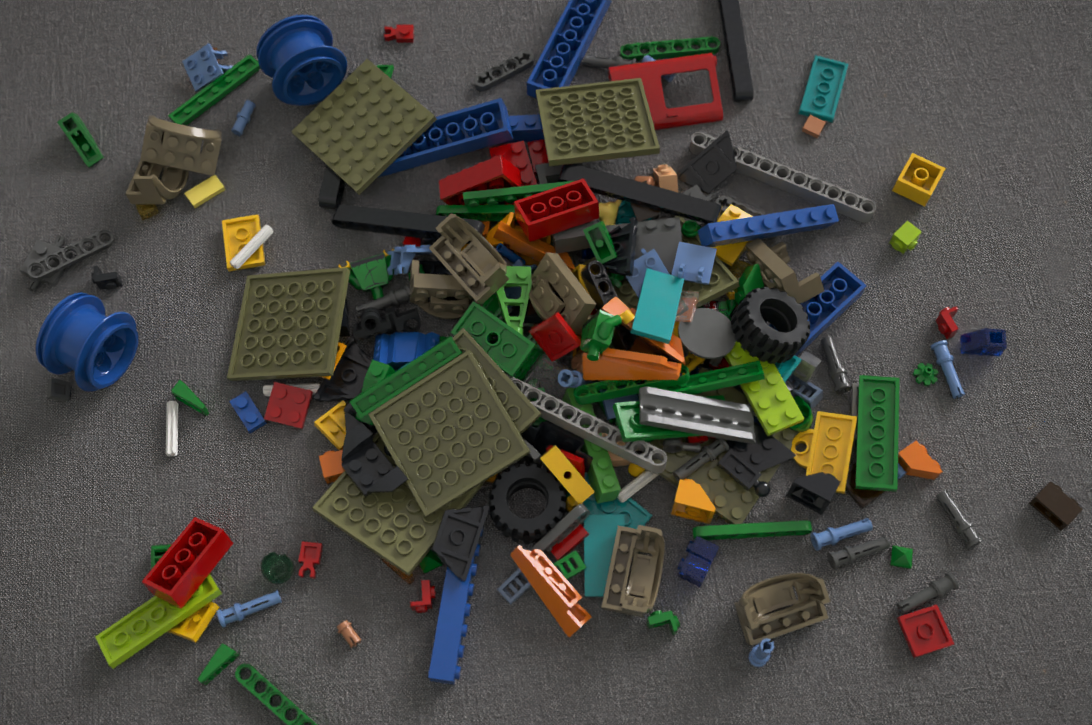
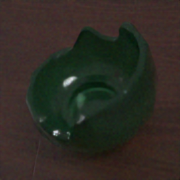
(277, 568)

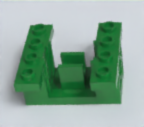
(512, 351)

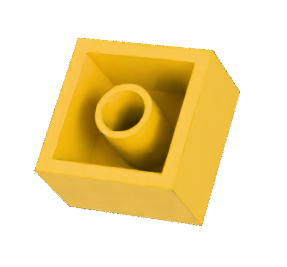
(918, 179)

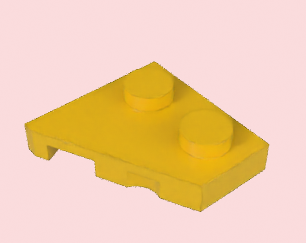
(333, 425)
(195, 624)

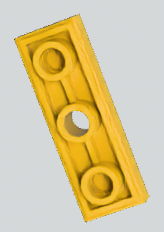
(575, 483)

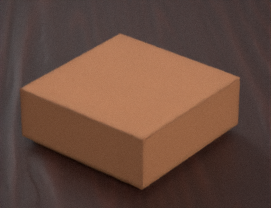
(813, 126)

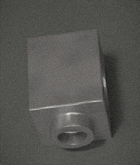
(807, 367)

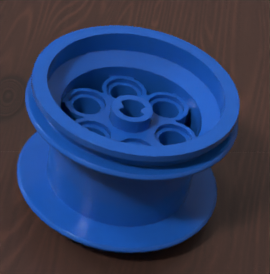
(301, 60)
(87, 341)

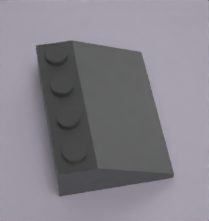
(659, 235)

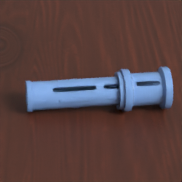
(945, 360)
(574, 379)
(832, 535)
(274, 598)
(761, 653)

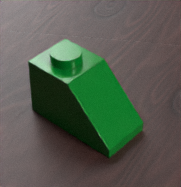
(600, 242)
(749, 281)

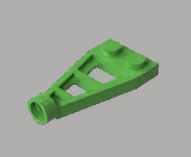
(518, 277)

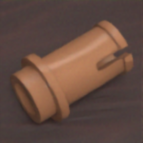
(348, 633)

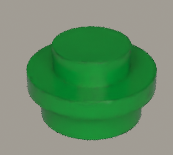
(690, 228)

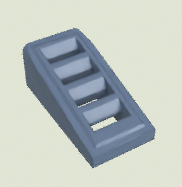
(813, 395)
(514, 577)

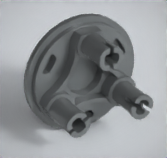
(707, 335)

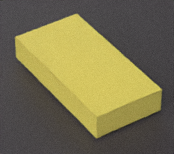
(204, 191)

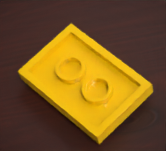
(237, 234)

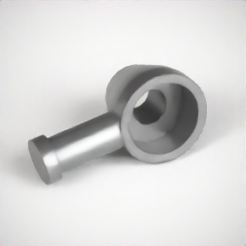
(675, 445)

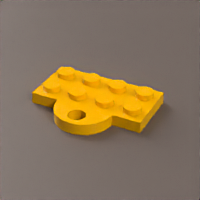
(827, 446)

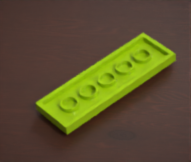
(769, 396)
(150, 622)

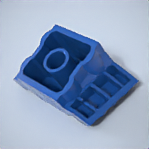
(402, 347)

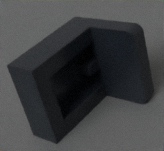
(106, 280)

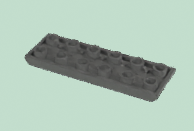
(696, 415)

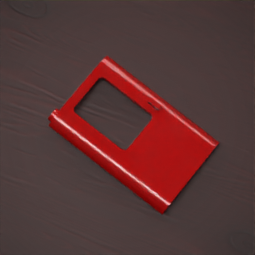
(651, 73)

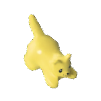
(608, 212)

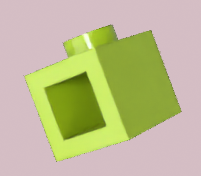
(905, 237)

